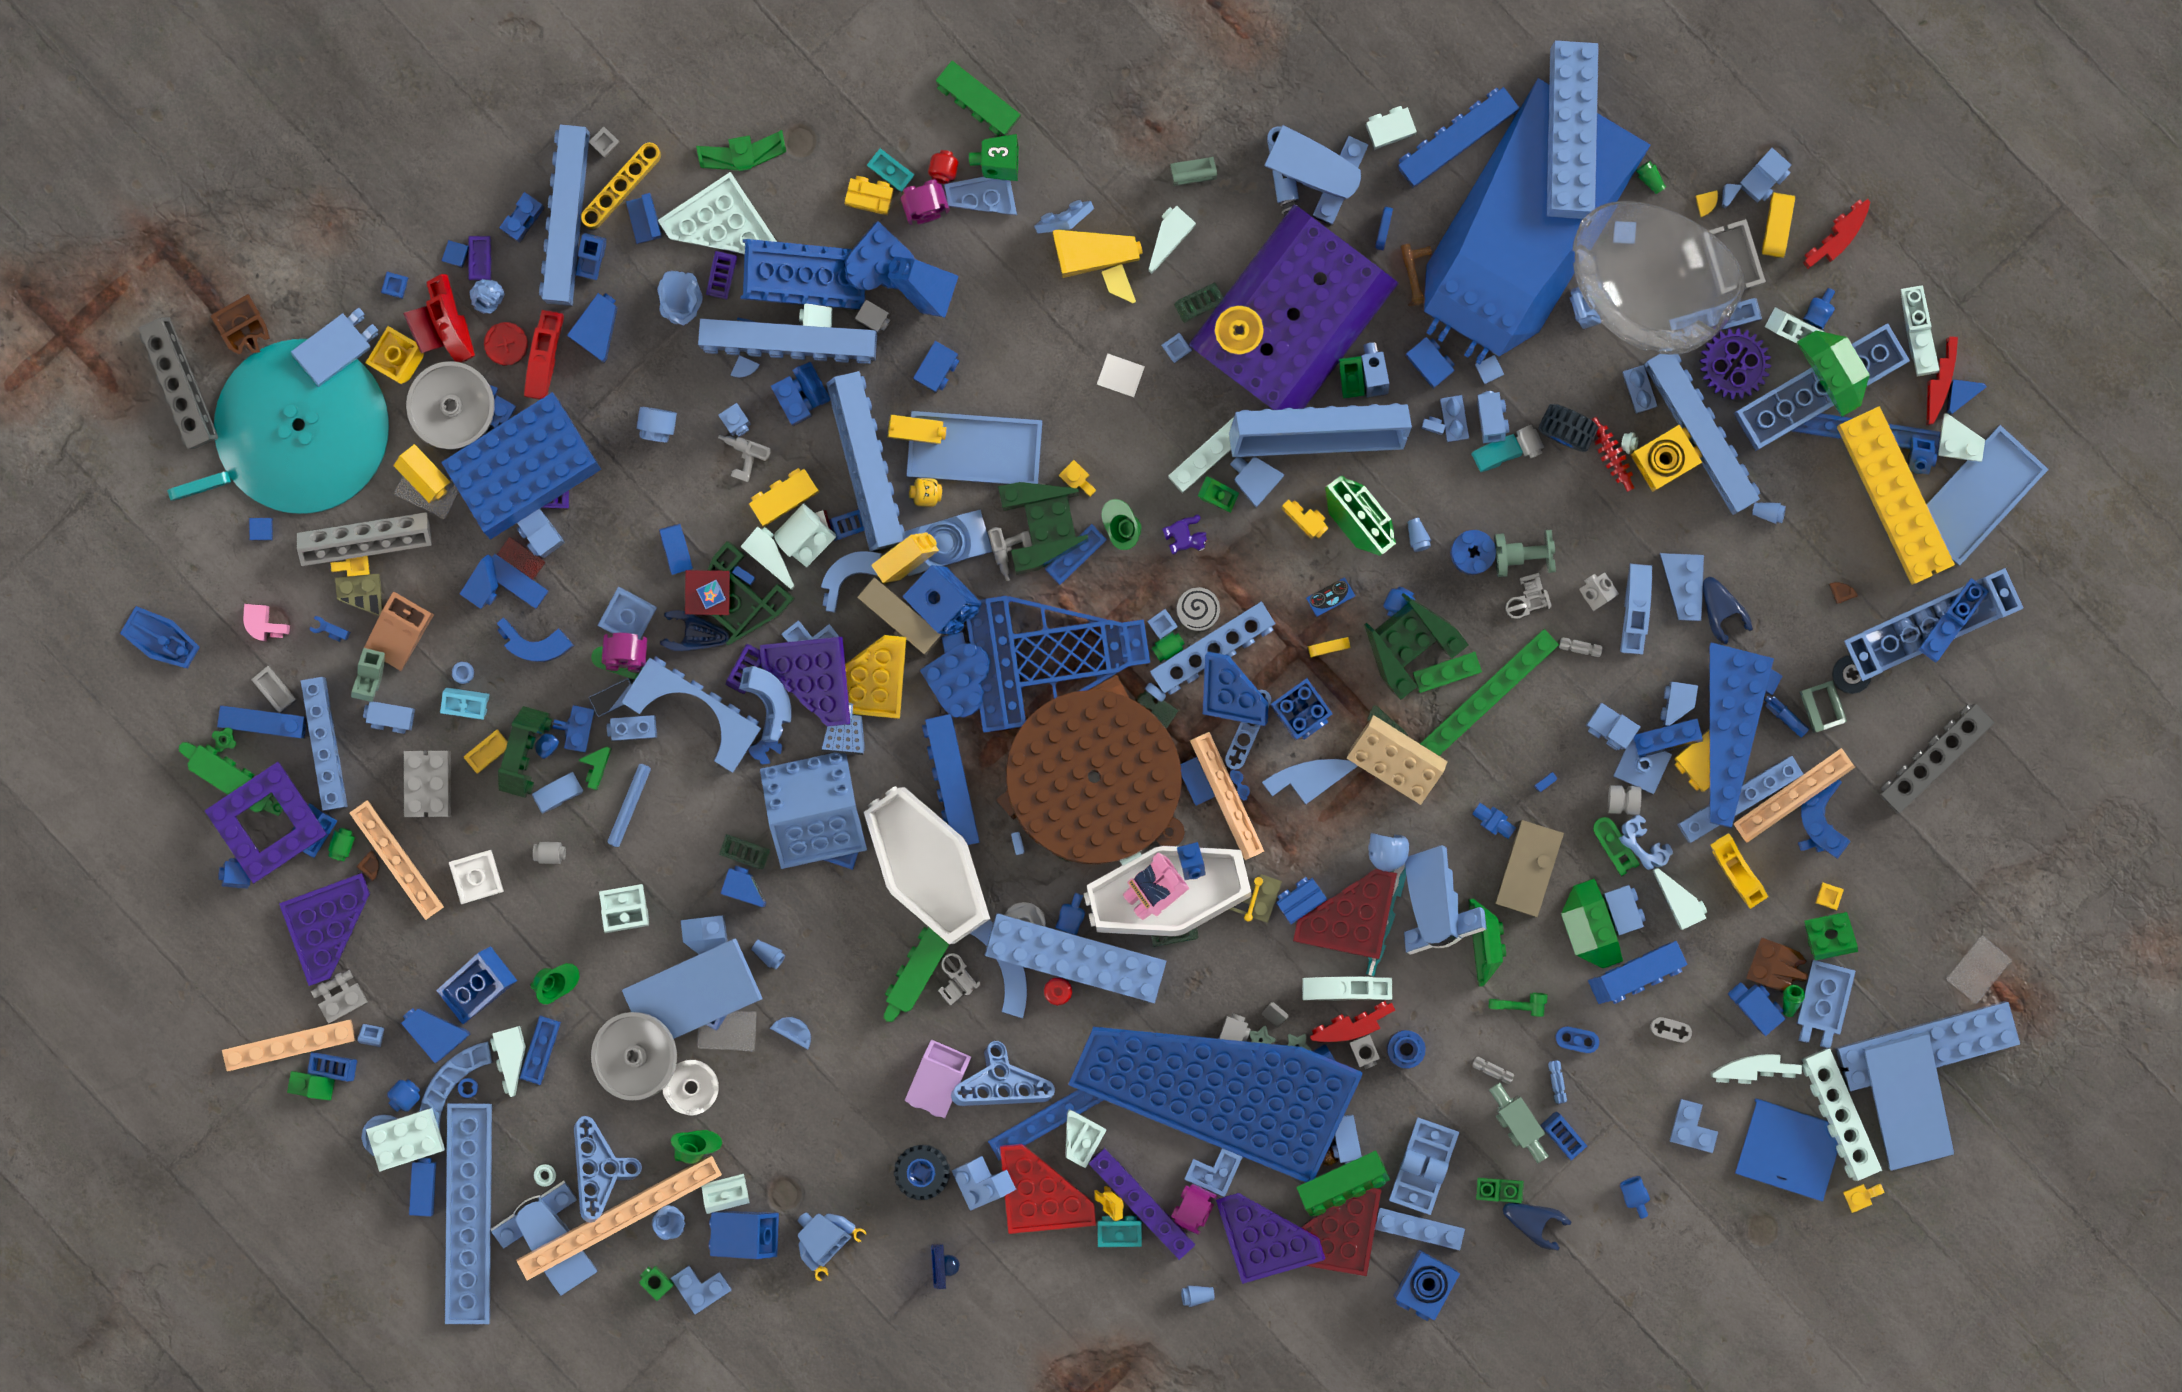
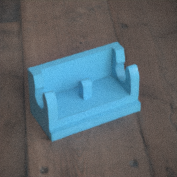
(464, 703)

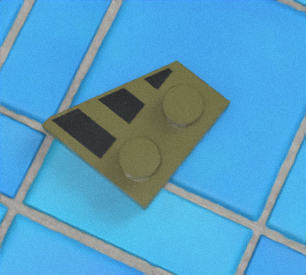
(361, 592)
(1264, 901)

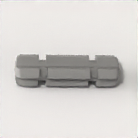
(1580, 647)
(1493, 1070)

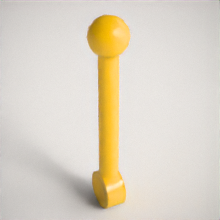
(1248, 916)

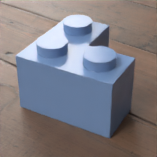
(1764, 175)
(540, 533)
(1612, 726)
(978, 1184)

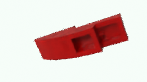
(1845, 230)
(445, 318)
(542, 354)
(1343, 1028)

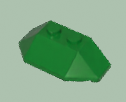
(1836, 368)
(1360, 516)
(1591, 926)
(1487, 945)

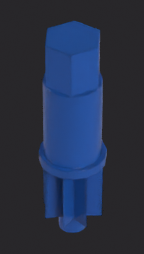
(1784, 714)

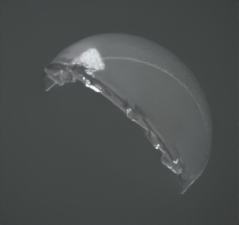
(1656, 276)

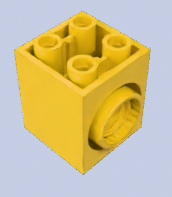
(1676, 447)

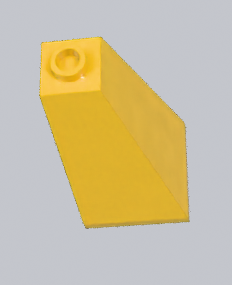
(1093, 251)

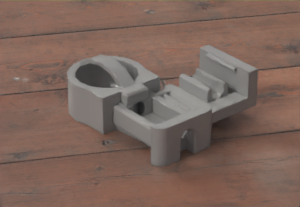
(1534, 597)
(959, 983)

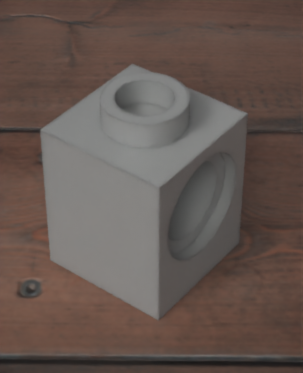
(873, 317)
(1363, 1041)

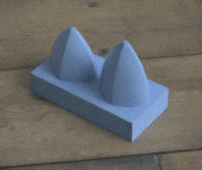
(1639, 389)
(1454, 418)

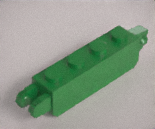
(224, 774)
(915, 974)

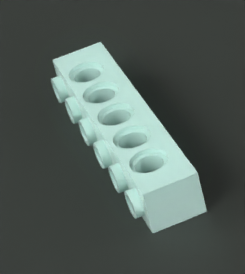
(1868, 1163)

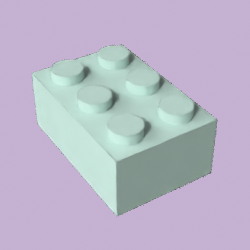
(405, 1139)

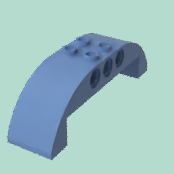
(1903, 635)

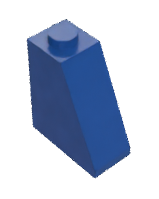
(596, 326)
(433, 1033)

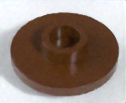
(1172, 834)

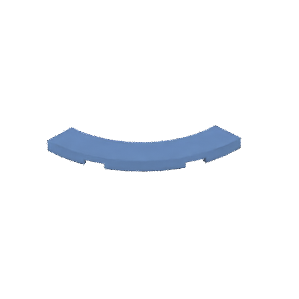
(1013, 975)
(451, 1074)

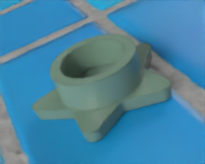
(1262, 1033)
(1301, 1040)

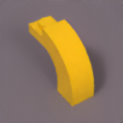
(1738, 871)

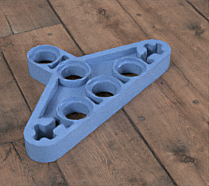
(1012, 1080)
(600, 1180)

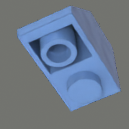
(1680, 700)

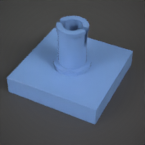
(1643, 771)

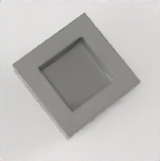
(604, 142)

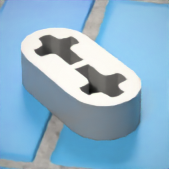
(1669, 1034)

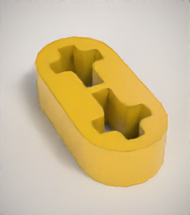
(1329, 647)

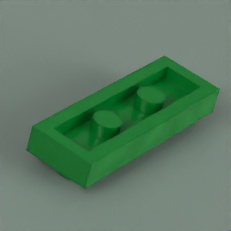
(1447, 672)

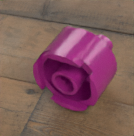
(924, 202)
(624, 651)
(1194, 1208)

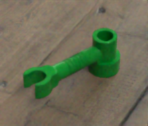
(1536, 1004)

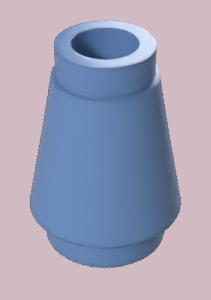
(1769, 511)
(1418, 535)
(768, 954)
(1196, 1295)

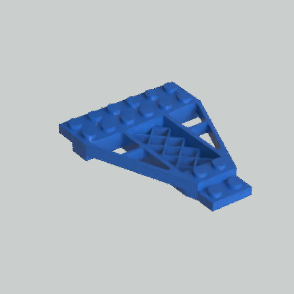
(992, 630)

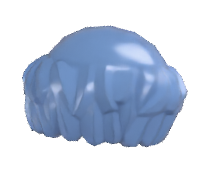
(668, 1222)

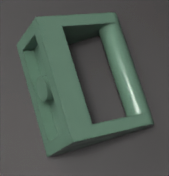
(1193, 171)
(1812, 711)

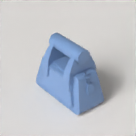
(1582, 311)

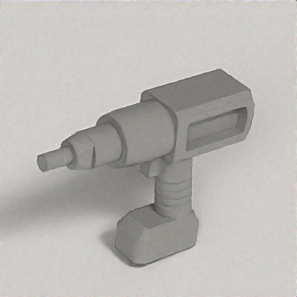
(750, 450)
(1001, 547)

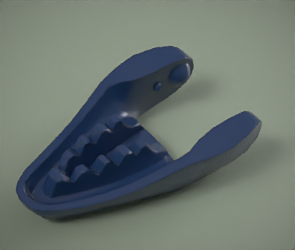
(1720, 605)
(698, 633)
(1532, 1220)

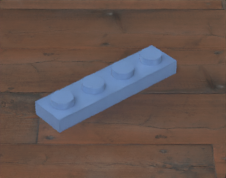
(1419, 1228)

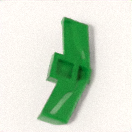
(742, 153)

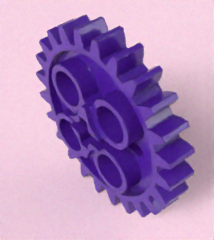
(1751, 375)

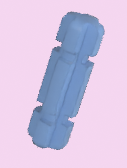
(1557, 1082)

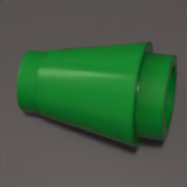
(1651, 177)
(1792, 999)

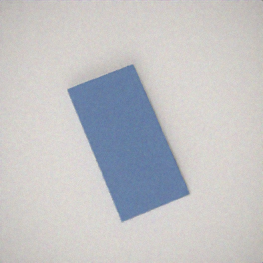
(978, 450)
(1983, 493)
(696, 990)
(1908, 1101)

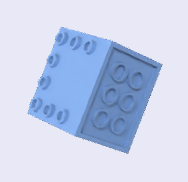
(812, 809)

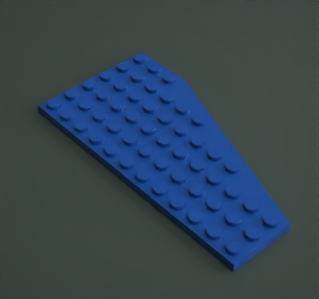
(1240, 1095)

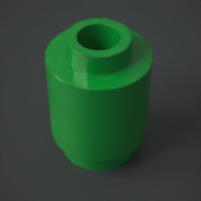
(1168, 646)
(341, 844)

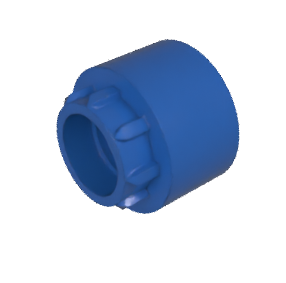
(1414, 1057)

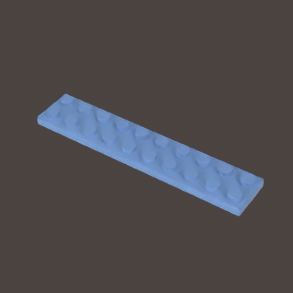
(468, 1213)

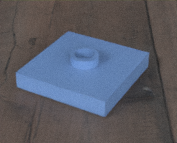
(627, 614)

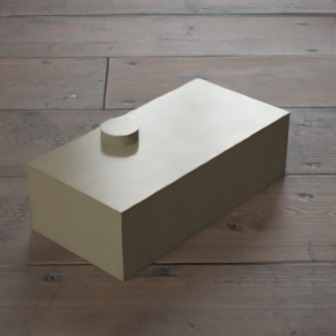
(899, 616)
(1528, 868)

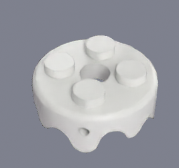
(706, 1092)

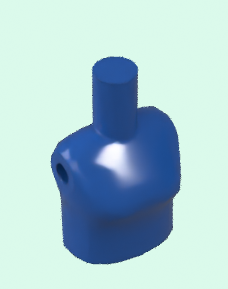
(1820, 310)
(546, 745)
(1071, 915)
(1635, 1195)

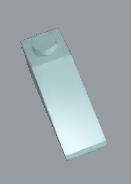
(1172, 231)
(1789, 326)
(766, 552)
(1682, 903)

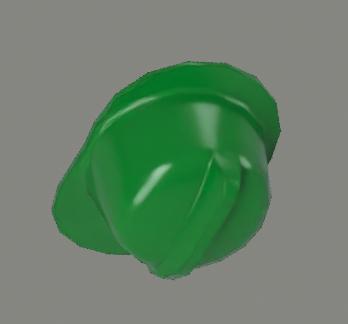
(1121, 524)
(555, 982)
(693, 1145)

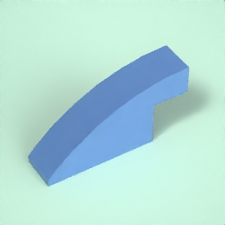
(1310, 777)

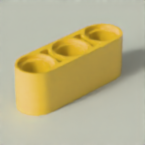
(1778, 225)

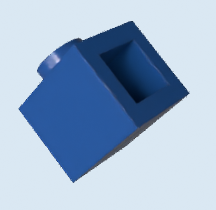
(1921, 456)
(233, 875)

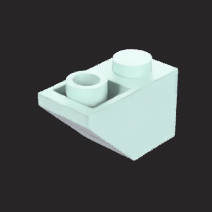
(816, 316)

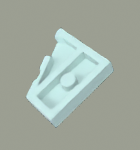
(1959, 441)
(1081, 1138)

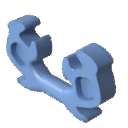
(1658, 856)

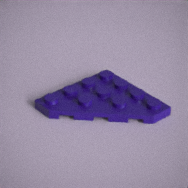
(814, 674)
(323, 924)
(1263, 1240)

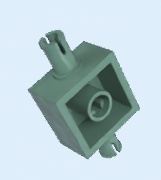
(1520, 1121)

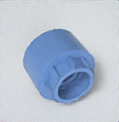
(656, 424)

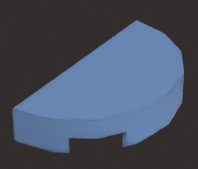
(794, 1030)

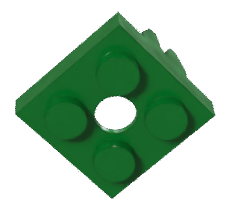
(1826, 948)

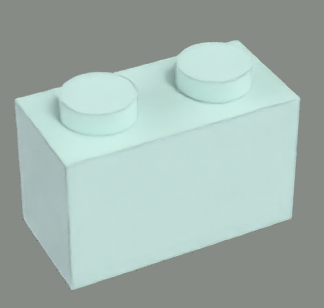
(1390, 127)

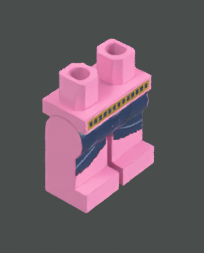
(1155, 887)

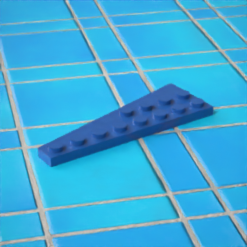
(1736, 701)

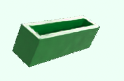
(978, 99)
(1343, 1183)

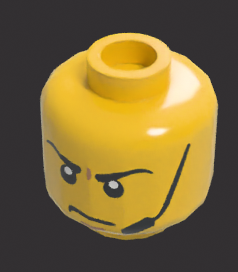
(925, 492)

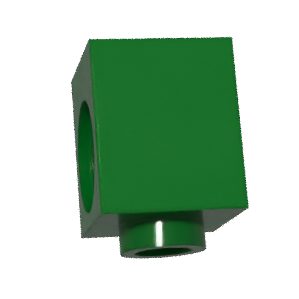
(658, 1292)

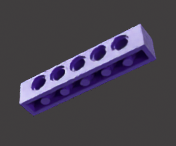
(1141, 1203)

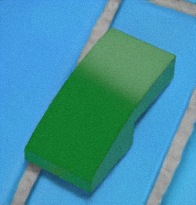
(1499, 1190)

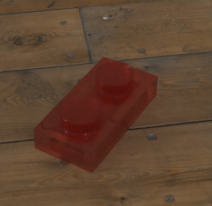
(521, 558)

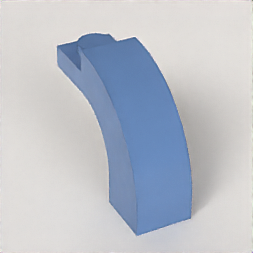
(843, 568)
(773, 696)

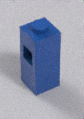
(422, 1187)

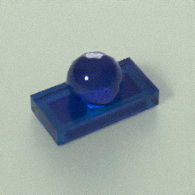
(942, 1266)

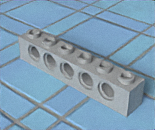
(364, 539)

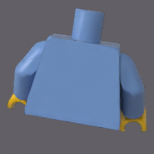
(823, 1239)

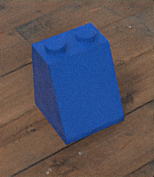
(923, 285)
(744, 1234)

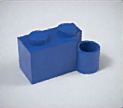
(1757, 1007)

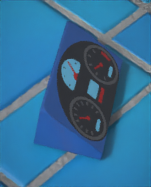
(1330, 597)

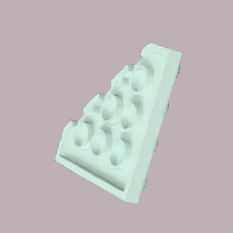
(717, 218)

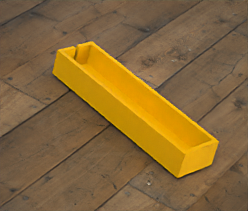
(1895, 495)

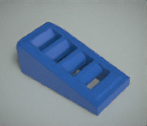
(833, 522)
(349, 1072)
(1549, 1123)

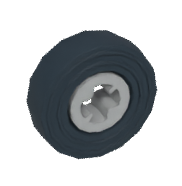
(1846, 684)

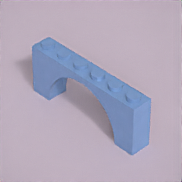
(736, 731)

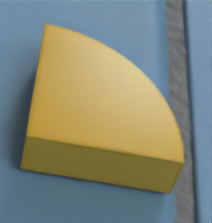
(1706, 202)

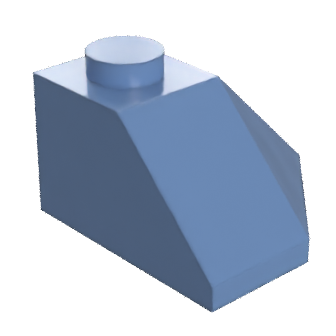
(704, 933)

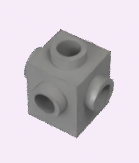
(1598, 590)

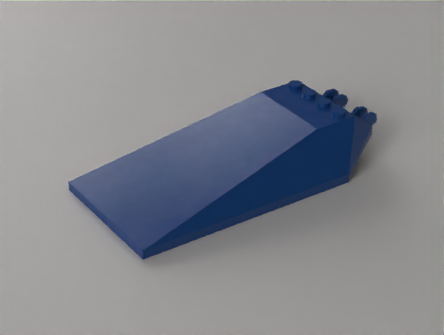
(1502, 253)

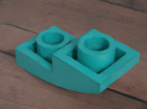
(1495, 453)

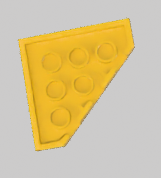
(877, 678)

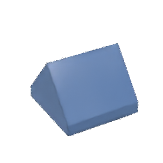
(371, 1035)

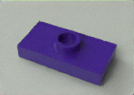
(479, 258)

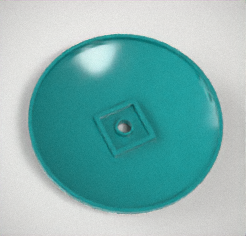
(309, 467)

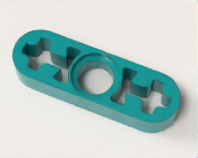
(198, 486)

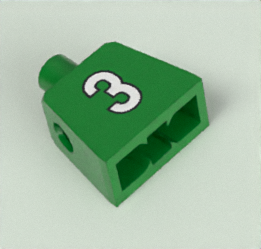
(998, 158)

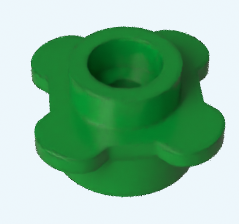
(227, 734)

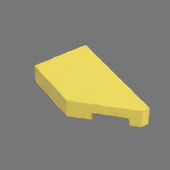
(1118, 283)

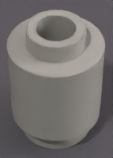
(1529, 441)
(549, 852)

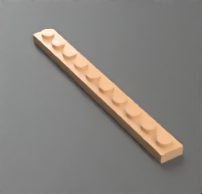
(619, 1217)

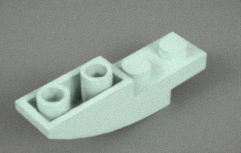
(1919, 331)
(1347, 988)
(1746, 1069)

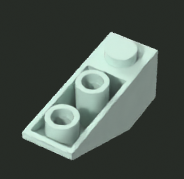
(511, 1052)

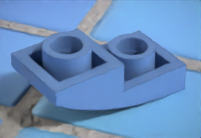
(557, 792)

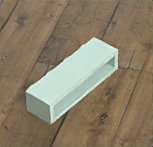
(1202, 459)

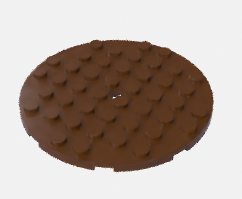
(1085, 818)

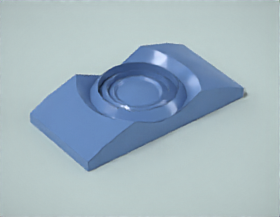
(956, 539)

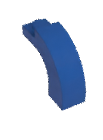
(545, 650)

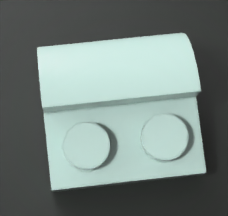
(804, 536)
(624, 908)

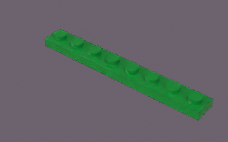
(1490, 693)

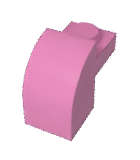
(257, 624)

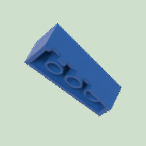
(1637, 973)

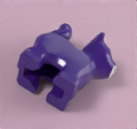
(1181, 533)

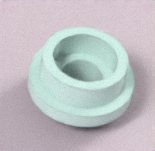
(1629, 442)
(544, 1182)

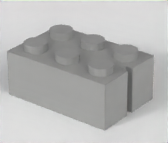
(1740, 243)
(427, 783)

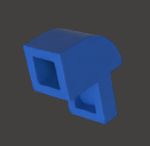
(590, 256)

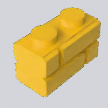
(869, 196)

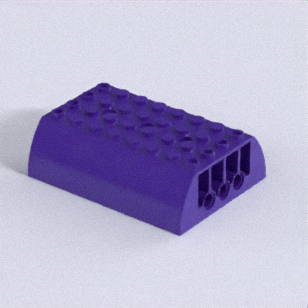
(1329, 313)

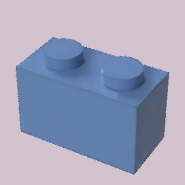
(1624, 910)

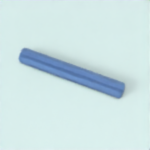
(629, 805)

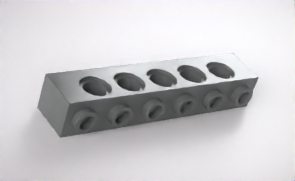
(204, 430)
(1980, 724)

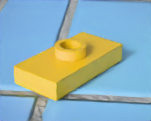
(486, 751)

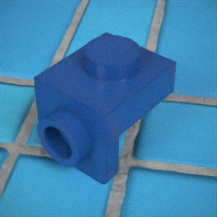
(1191, 861)

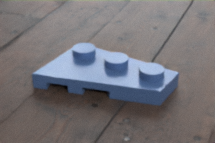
(982, 195)
(1685, 582)

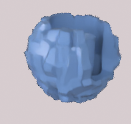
(486, 296)

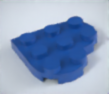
(870, 259)
(958, 679)

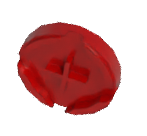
(505, 343)

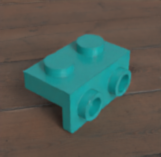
(1120, 1233)

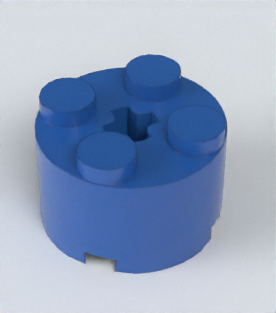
(1461, 556)

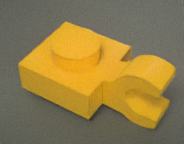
(1076, 477)
(354, 566)
(1860, 1197)
(1111, 1203)

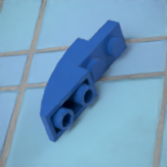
(1953, 620)

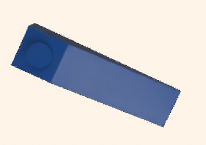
(262, 722)

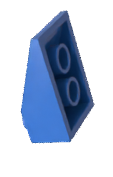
(476, 985)

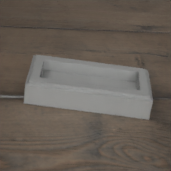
(273, 689)

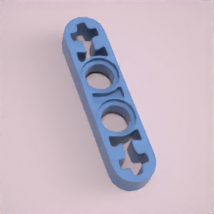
(1249, 730)

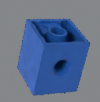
(942, 600)
(1301, 710)
(1426, 1300)

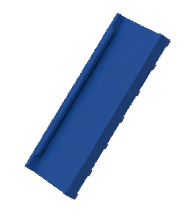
(798, 275)

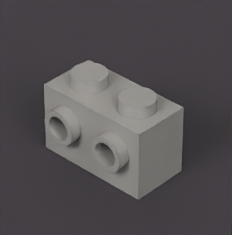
(1235, 1028)

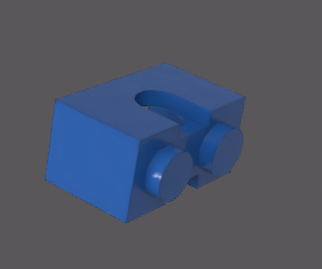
(514, 224)

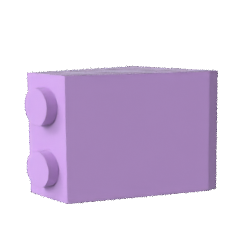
(936, 1078)

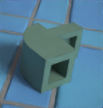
(368, 675)

